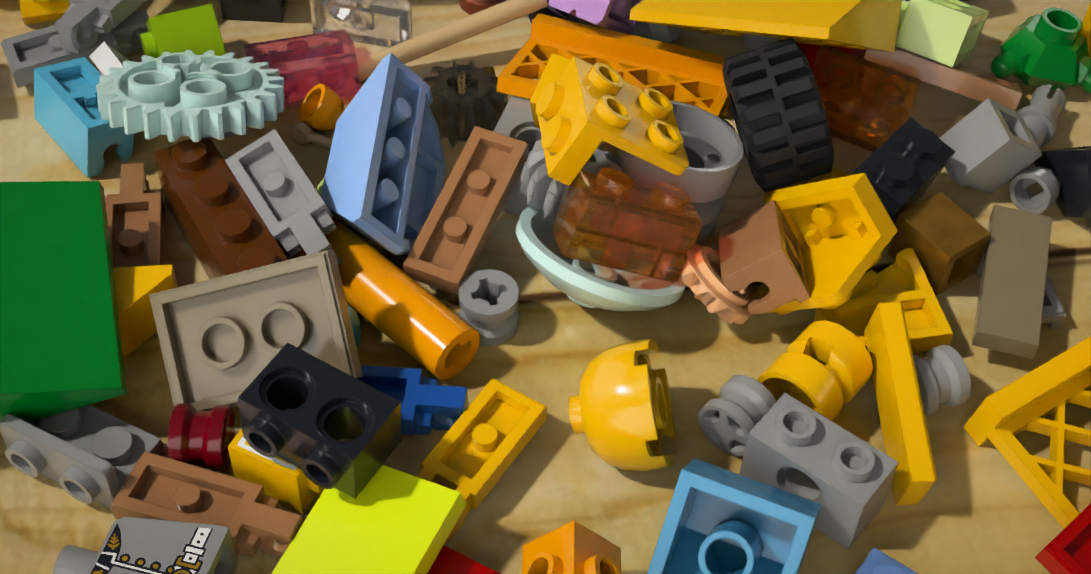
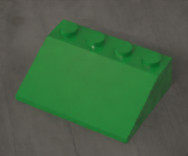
(56, 300)

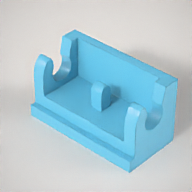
(70, 114)

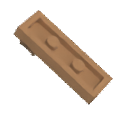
(957, 79)
(466, 210)

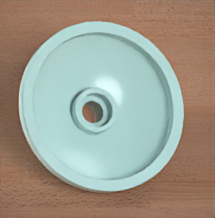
(587, 282)

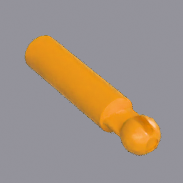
(401, 306)

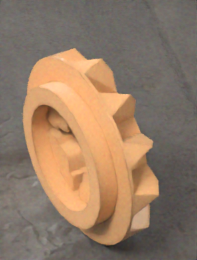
(704, 279)

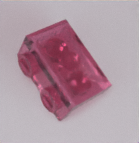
(309, 61)

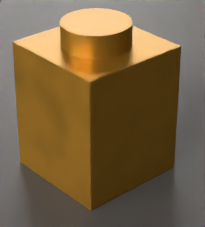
(943, 238)

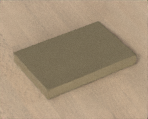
(233, 325)

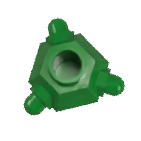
(1046, 52)

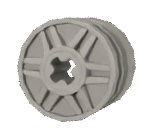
(713, 160)

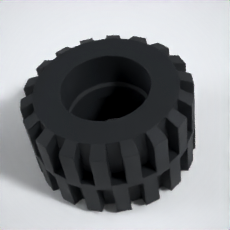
(779, 114)

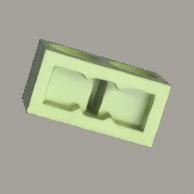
(940, 29)

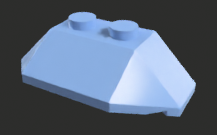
(386, 158)

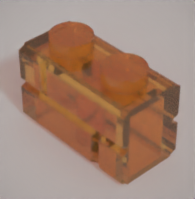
(627, 225)

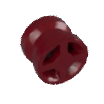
(201, 435)

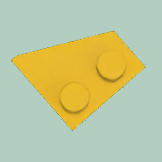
(900, 283)

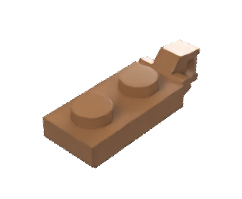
(135, 220)
(188, 493)

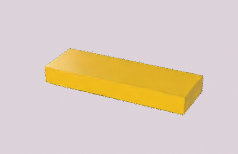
(900, 403)

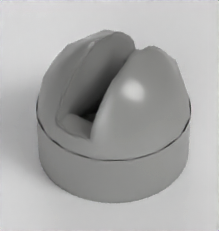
(1040, 201)

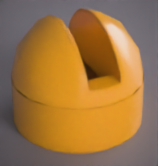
(321, 108)

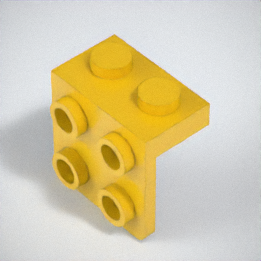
(598, 106)
(840, 236)

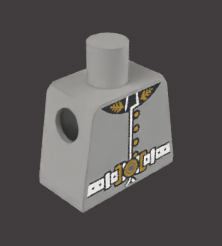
(154, 548)

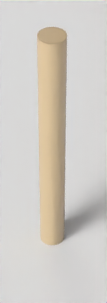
(452, 33)

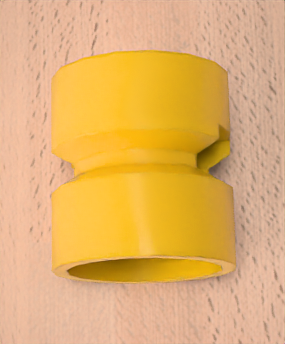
(820, 368)

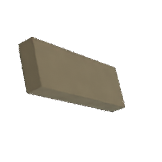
(1013, 282)

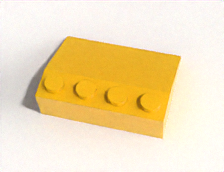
(816, 22)

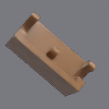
(766, 251)

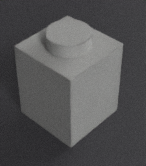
(989, 147)

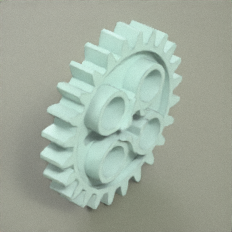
(190, 95)

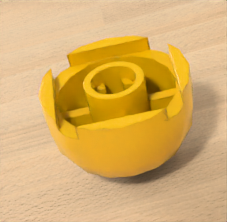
(625, 407)

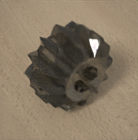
(464, 99)

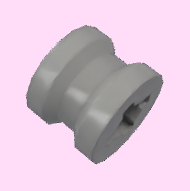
(493, 322)
(942, 378)
(735, 413)

